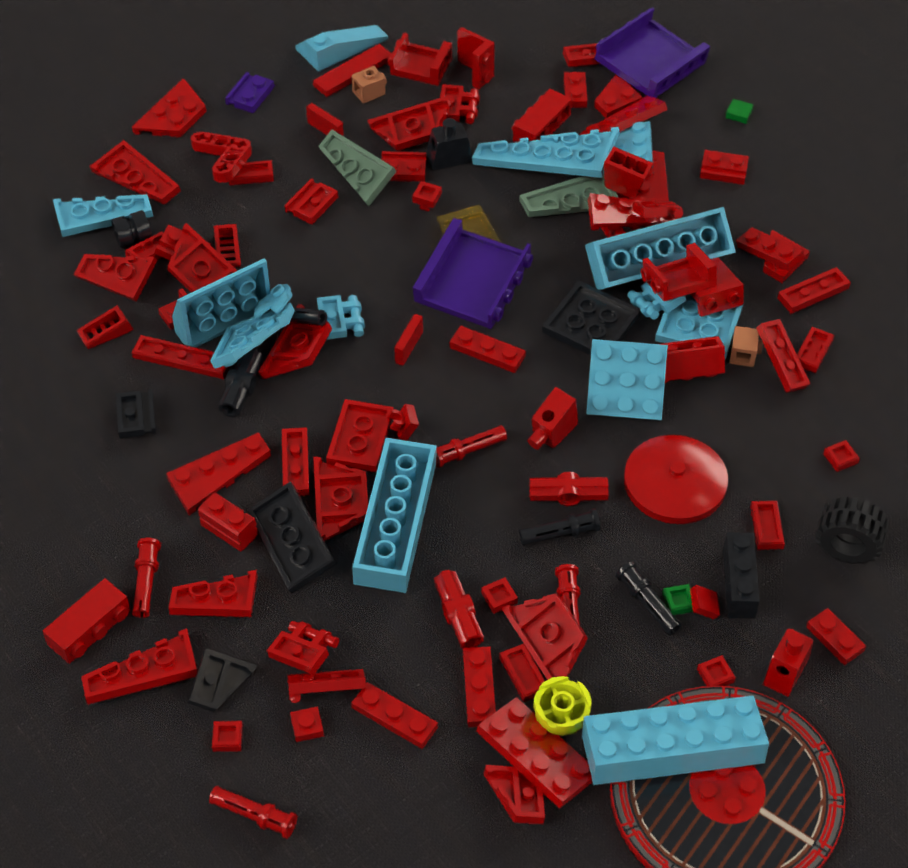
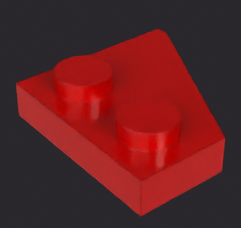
(516, 793)

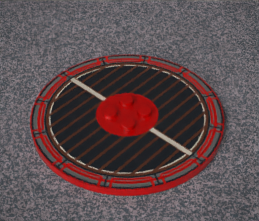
(742, 815)

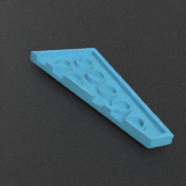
(552, 154)

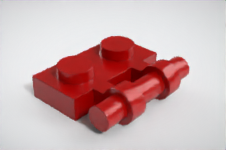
(457, 97)
(654, 210)
(300, 653)

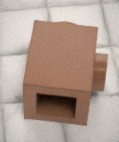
(368, 84)
(745, 346)

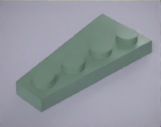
(359, 167)
(564, 197)

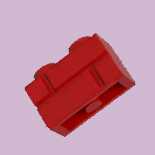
(228, 521)

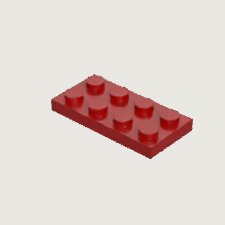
(536, 752)

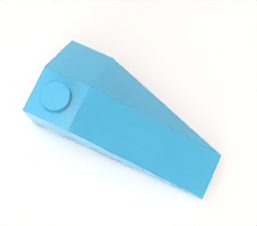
(339, 45)

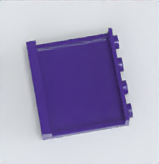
(649, 55)
(471, 276)

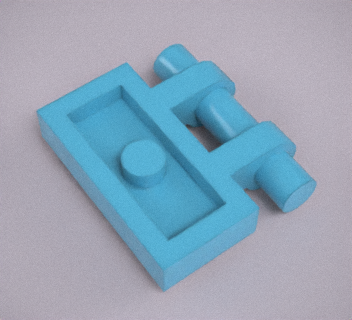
(652, 309)
(335, 315)

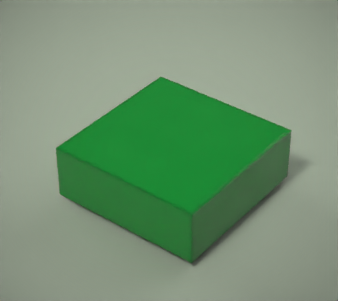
(739, 111)
(678, 599)

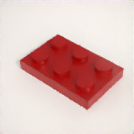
(360, 435)

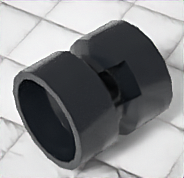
(131, 228)

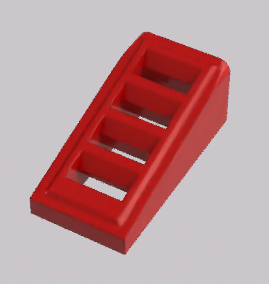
(226, 231)
(108, 318)

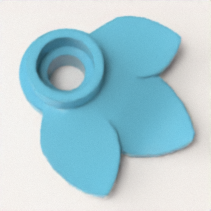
(275, 300)

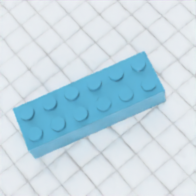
(621, 256)
(394, 515)
(674, 740)

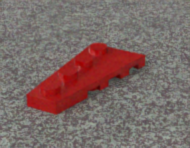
(135, 172)
(155, 667)

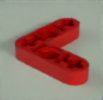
(233, 153)

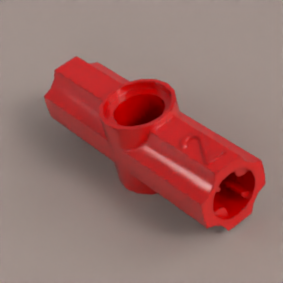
(568, 488)
(458, 609)

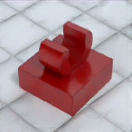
(426, 195)
(404, 421)

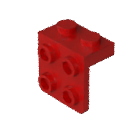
(477, 54)

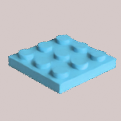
(686, 324)
(626, 379)

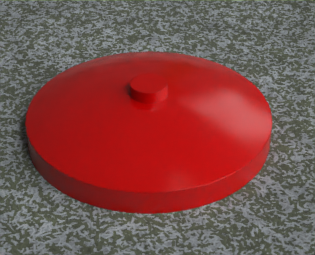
(675, 479)

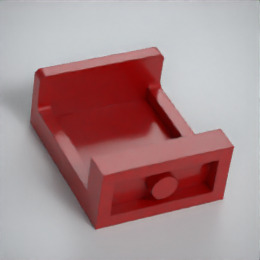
(419, 62)
(681, 276)
(724, 296)

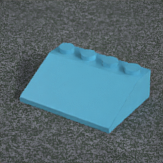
(216, 306)

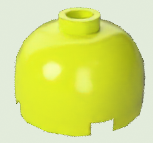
(562, 705)

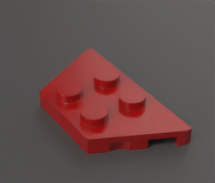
(173, 113)
(411, 125)
(196, 261)
(295, 348)
(339, 497)
(548, 633)

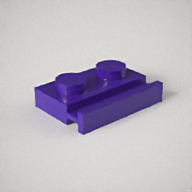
(250, 92)

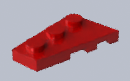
(116, 274)
(222, 598)

